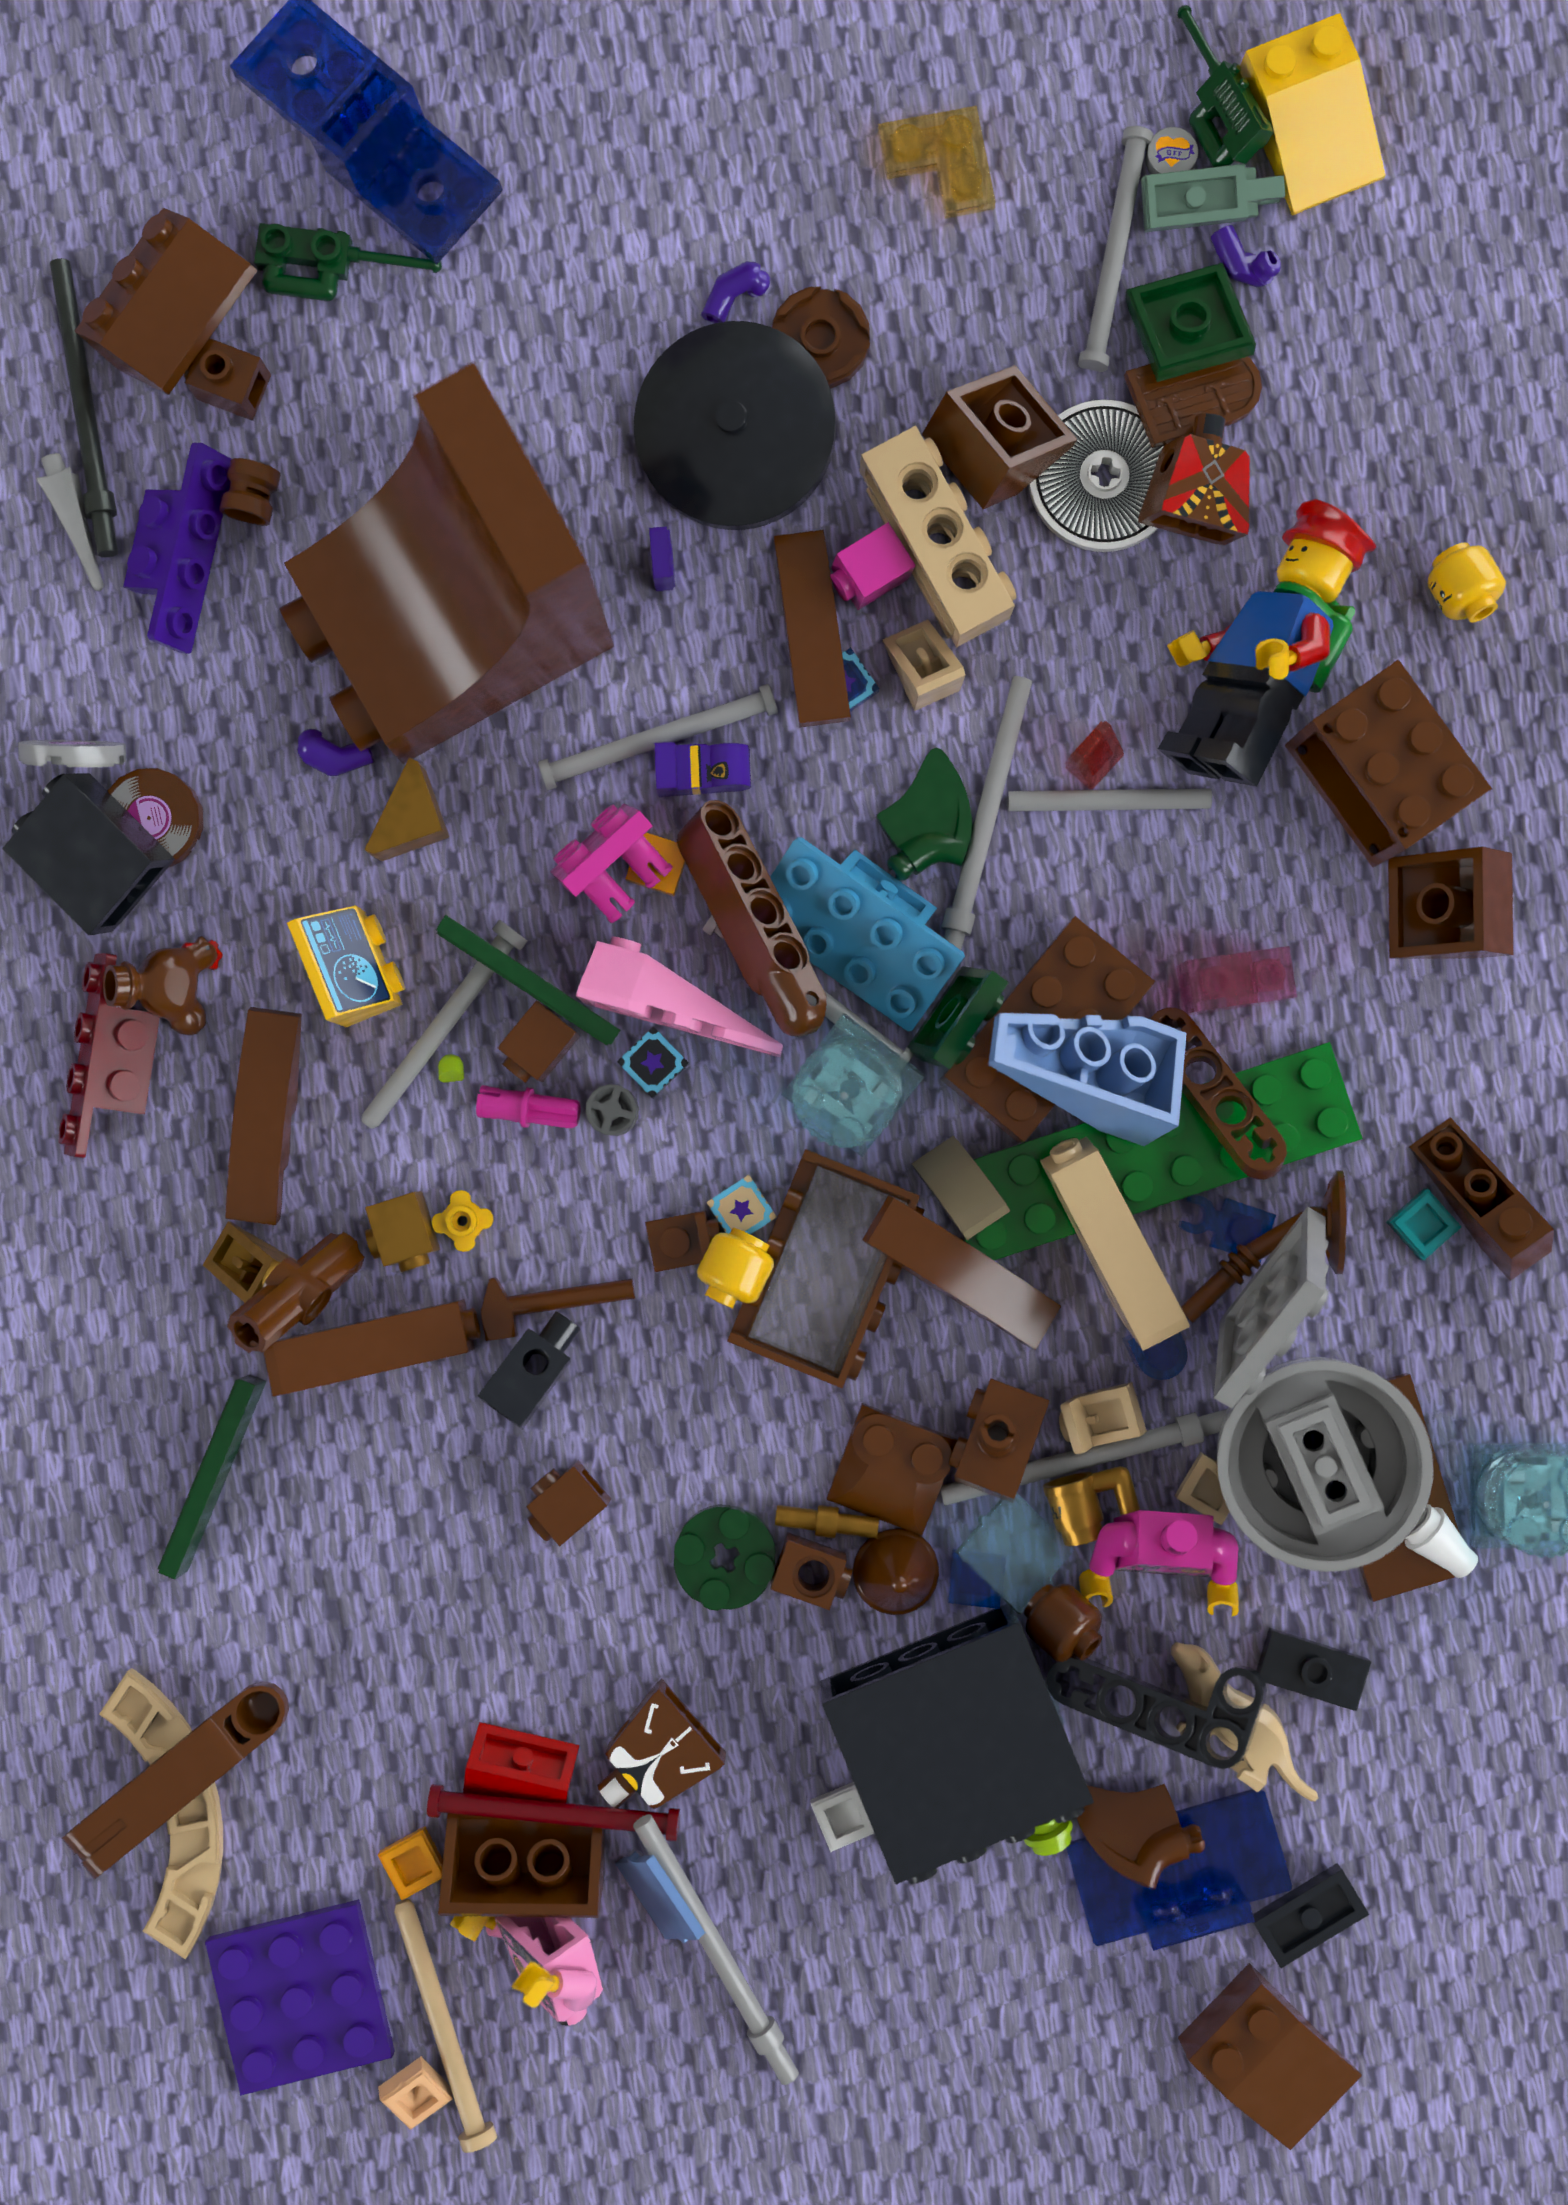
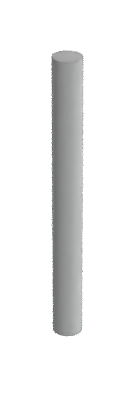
(1109, 799)

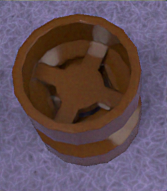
(250, 491)

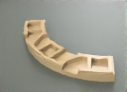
(195, 1831)

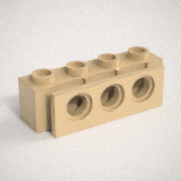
(914, 464)

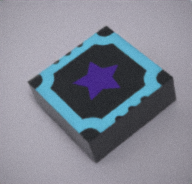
(653, 1062)

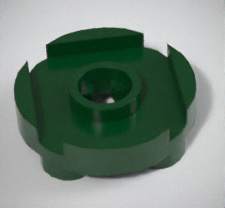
(733, 1528)

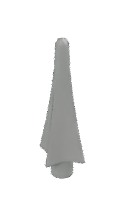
(66, 498)

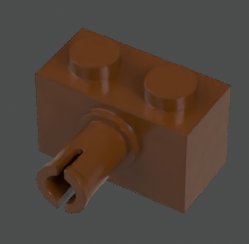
(1000, 1439)

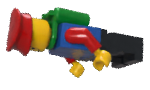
(1270, 652)

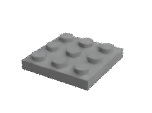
(1271, 1308)

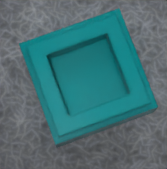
(1423, 1224)

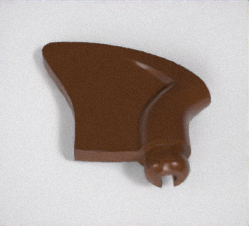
(1138, 1833)

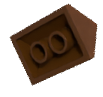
(520, 1869)

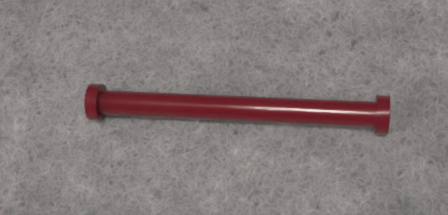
(547, 1811)

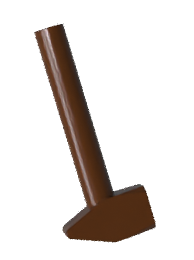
(500, 1310)

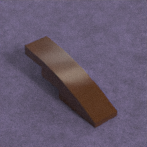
(812, 629)
(263, 1115)
(961, 1272)

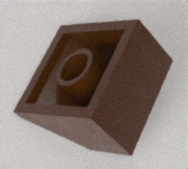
(997, 435)
(1451, 904)

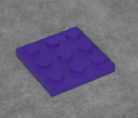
(299, 1997)

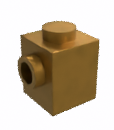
(401, 1231)

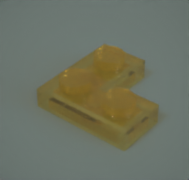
(947, 144)

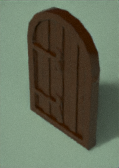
(1171, 405)

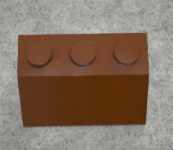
(164, 300)

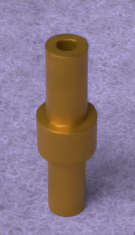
(827, 1521)

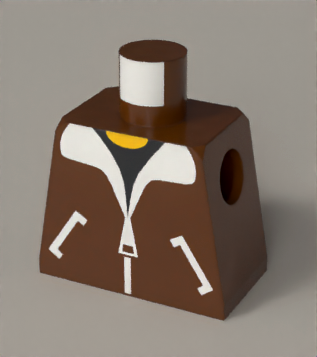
(659, 1751)

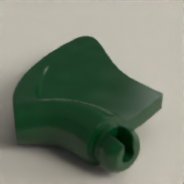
(929, 820)

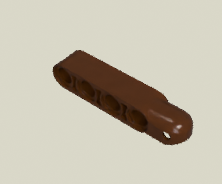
(752, 917)
(178, 1777)

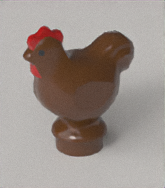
(165, 983)

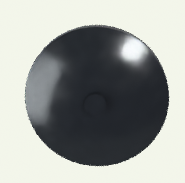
(735, 425)

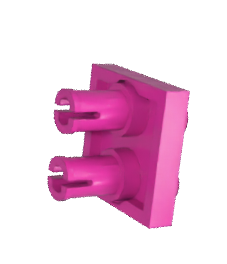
(615, 835)

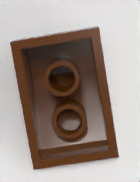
(1267, 2058)

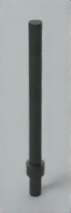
(98, 500)

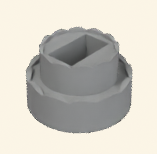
(1368, 1443)

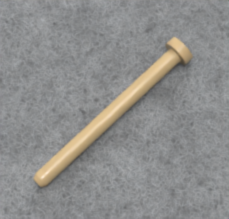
(476, 2132)

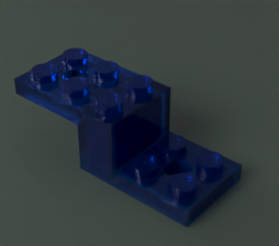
(366, 127)

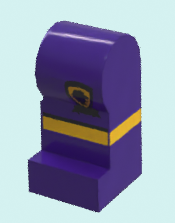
(701, 768)

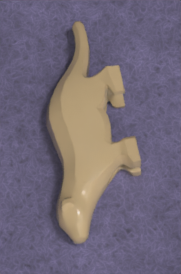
(1269, 1742)

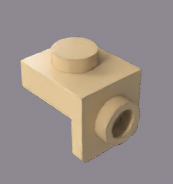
(1101, 1417)

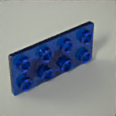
(1194, 1895)

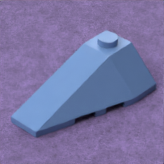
(1104, 1072)

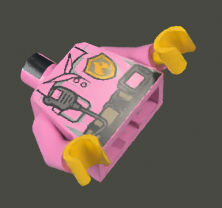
(550, 1958)

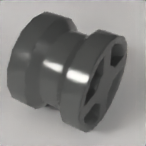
(605, 1107)

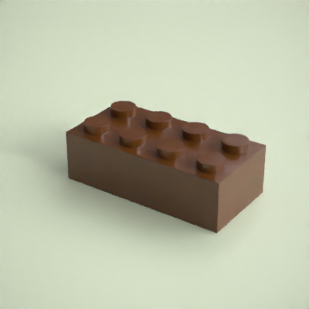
(1070, 979)

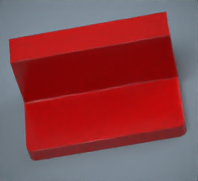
(519, 1765)

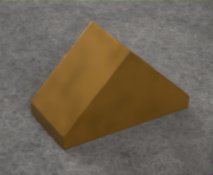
(409, 817)
(242, 1261)

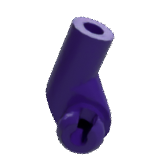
(1242, 265)
(732, 283)
(328, 757)

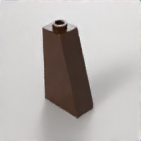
(370, 1347)

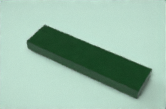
(527, 980)
(211, 1476)

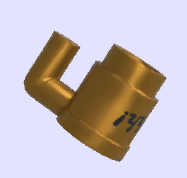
(1077, 1506)

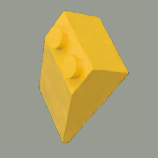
(1318, 110)

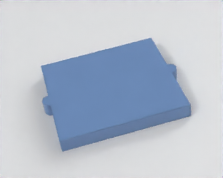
(660, 1897)

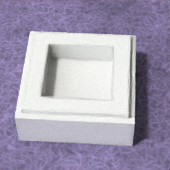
(841, 1816)

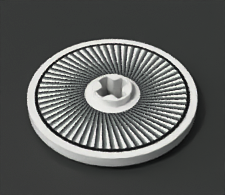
(1071, 497)

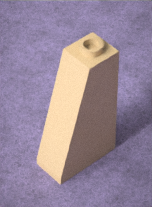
(1114, 1242)

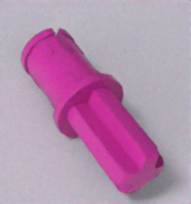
(527, 1107)

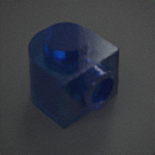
(1161, 1360)

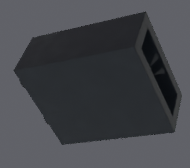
(87, 852)

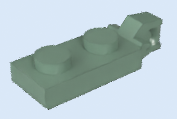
(1206, 196)

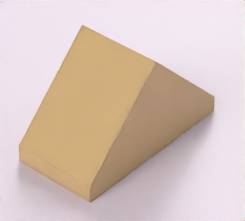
(924, 664)

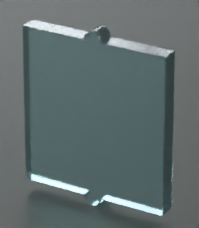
(1014, 1551)

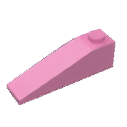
(642, 988)

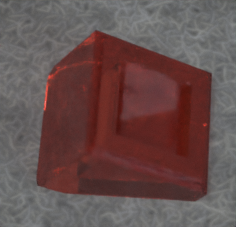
(1095, 755)

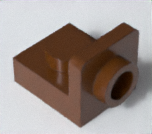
(680, 1239)

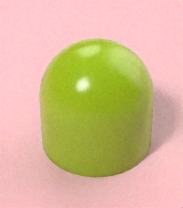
(450, 1068)

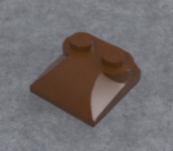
(892, 1469)

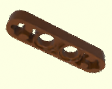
(1224, 1088)

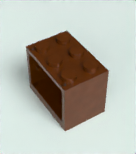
(1387, 764)

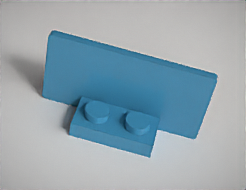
(866, 930)

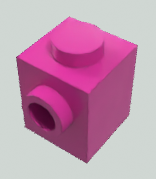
(871, 567)

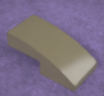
(960, 1187)

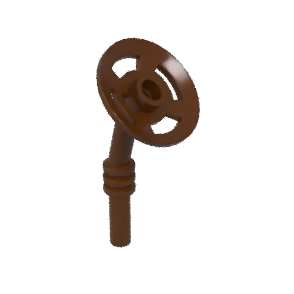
(1248, 1255)

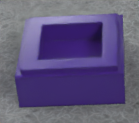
(662, 558)

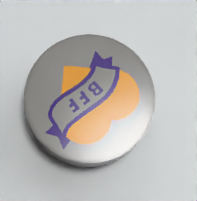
(1171, 151)

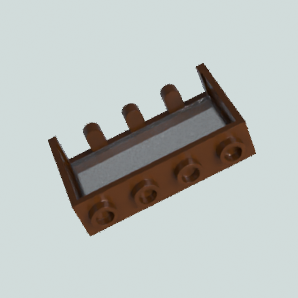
(822, 1273)

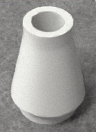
(1441, 1543)

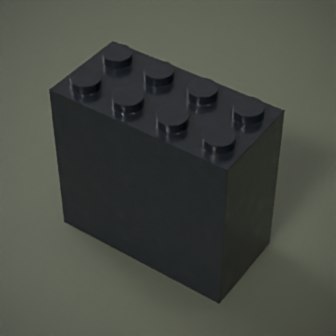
(954, 1745)

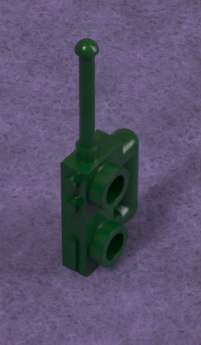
(1228, 97)
(320, 249)

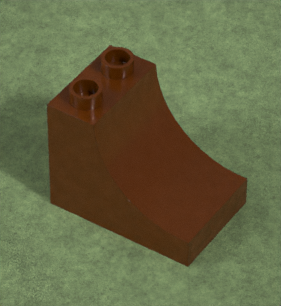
(447, 583)

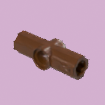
(295, 1292)

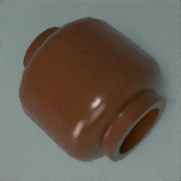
(1063, 1622)

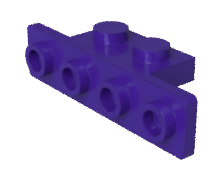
(177, 547)

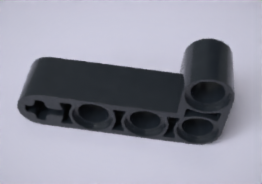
(1152, 1700)

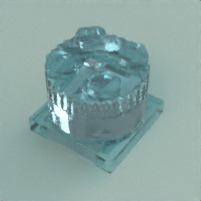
(851, 1087)
(1519, 1497)

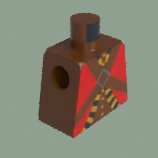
(1200, 486)

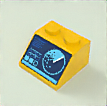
(347, 964)

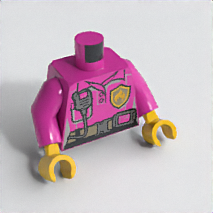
(1165, 1545)

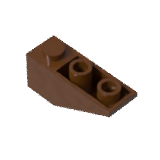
(1484, 1199)

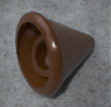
(895, 1571)

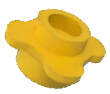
(476, 1217)

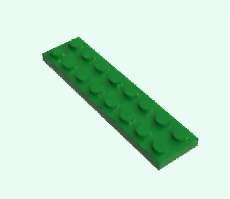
(1296, 1092)

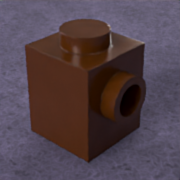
(228, 378)
(565, 1503)

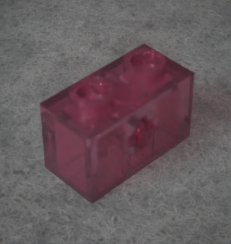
(1236, 980)

